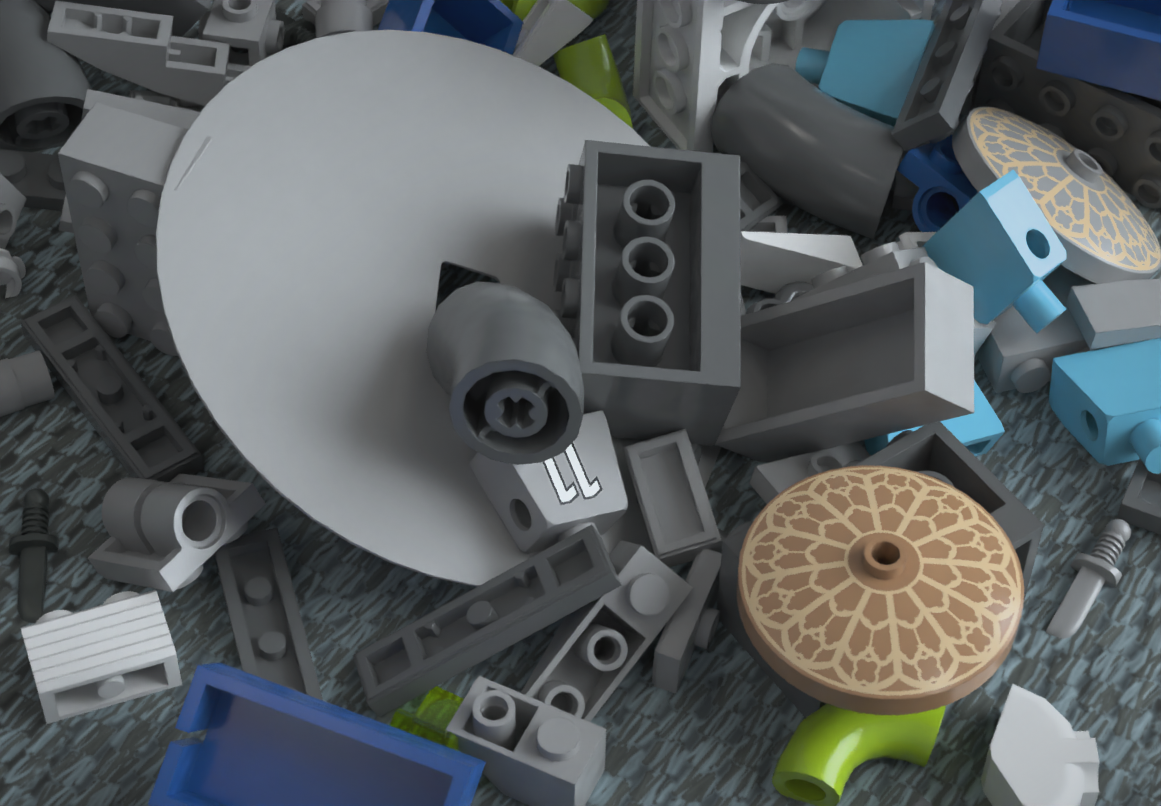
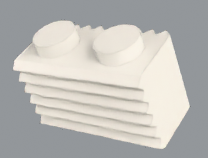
(101, 655)

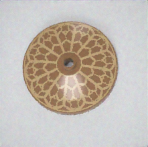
(879, 590)

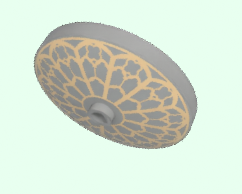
(1084, 206)

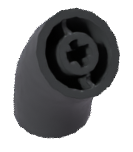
(39, 82)
(809, 147)
(507, 373)

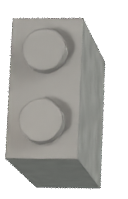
(1021, 358)

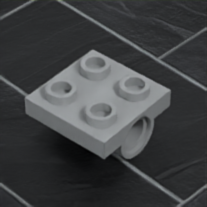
(170, 528)

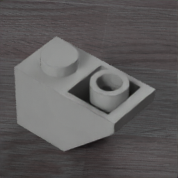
(530, 746)

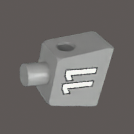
(561, 494)

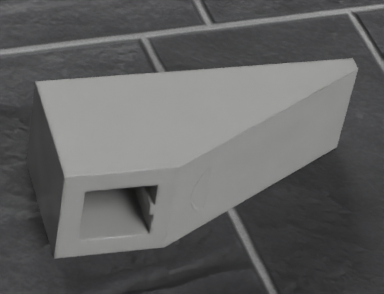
(607, 635)

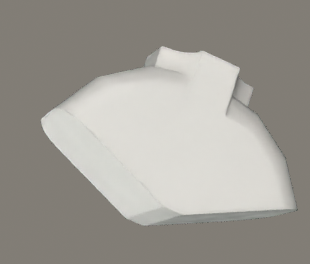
(1039, 757)

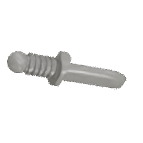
(1093, 573)

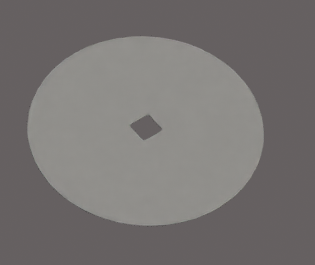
(313, 264)

